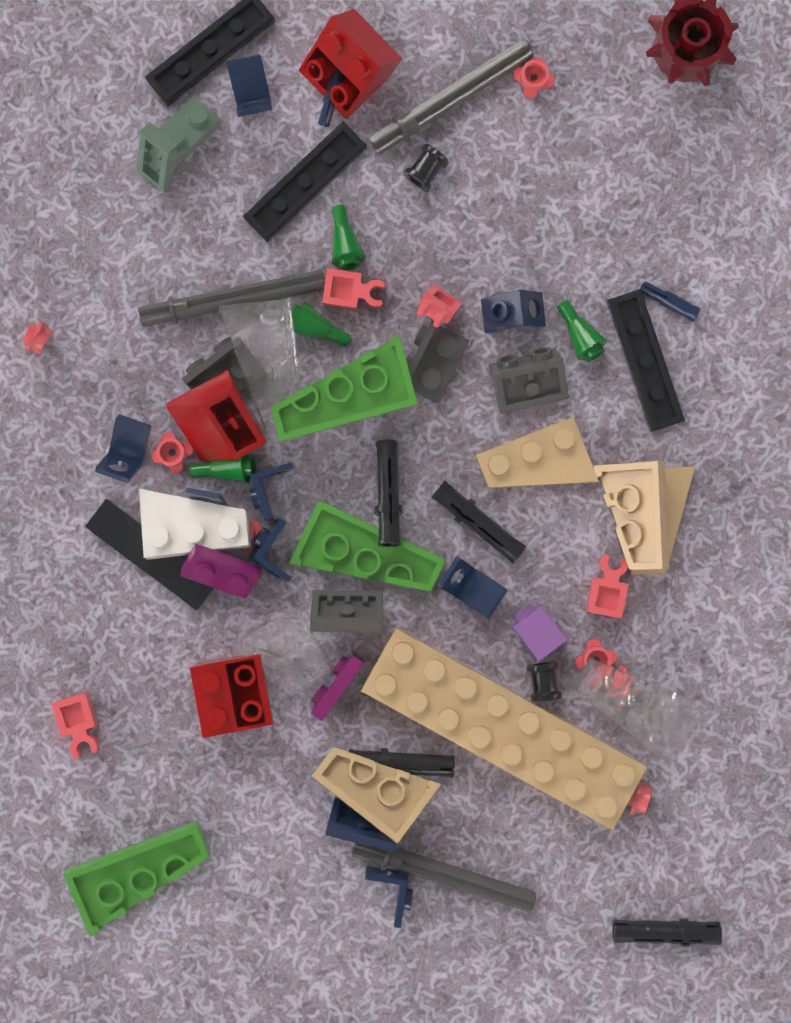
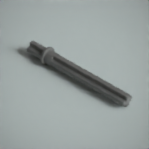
(450, 97)
(207, 303)
(449, 876)

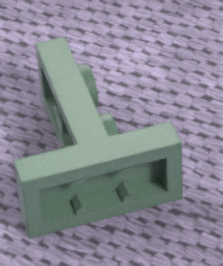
(169, 145)

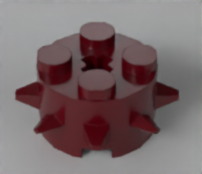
(674, 38)

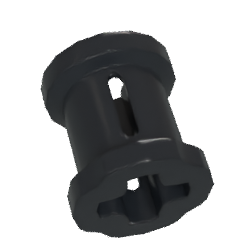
(426, 167)
(544, 681)

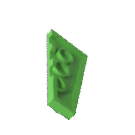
(361, 390)
(350, 547)
(120, 879)

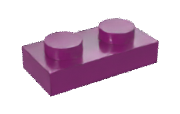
(220, 571)
(327, 696)

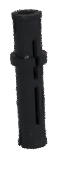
(388, 505)
(478, 521)
(412, 763)
(675, 932)

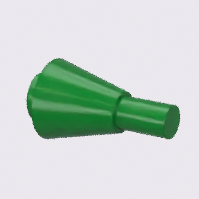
(346, 248)
(311, 323)
(585, 339)
(232, 470)

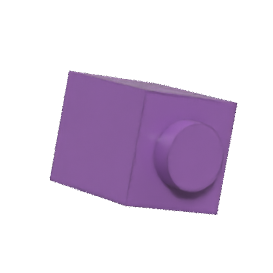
(537, 630)

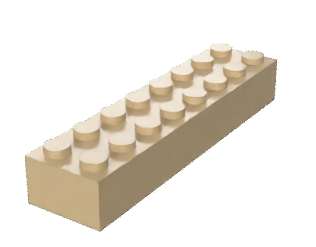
(504, 728)

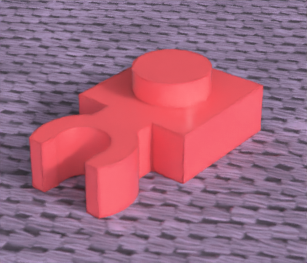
(345, 290)
(438, 306)
(607, 594)
(75, 717)

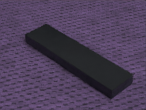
(209, 49)
(305, 181)
(645, 360)
(125, 536)

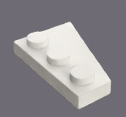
(177, 523)

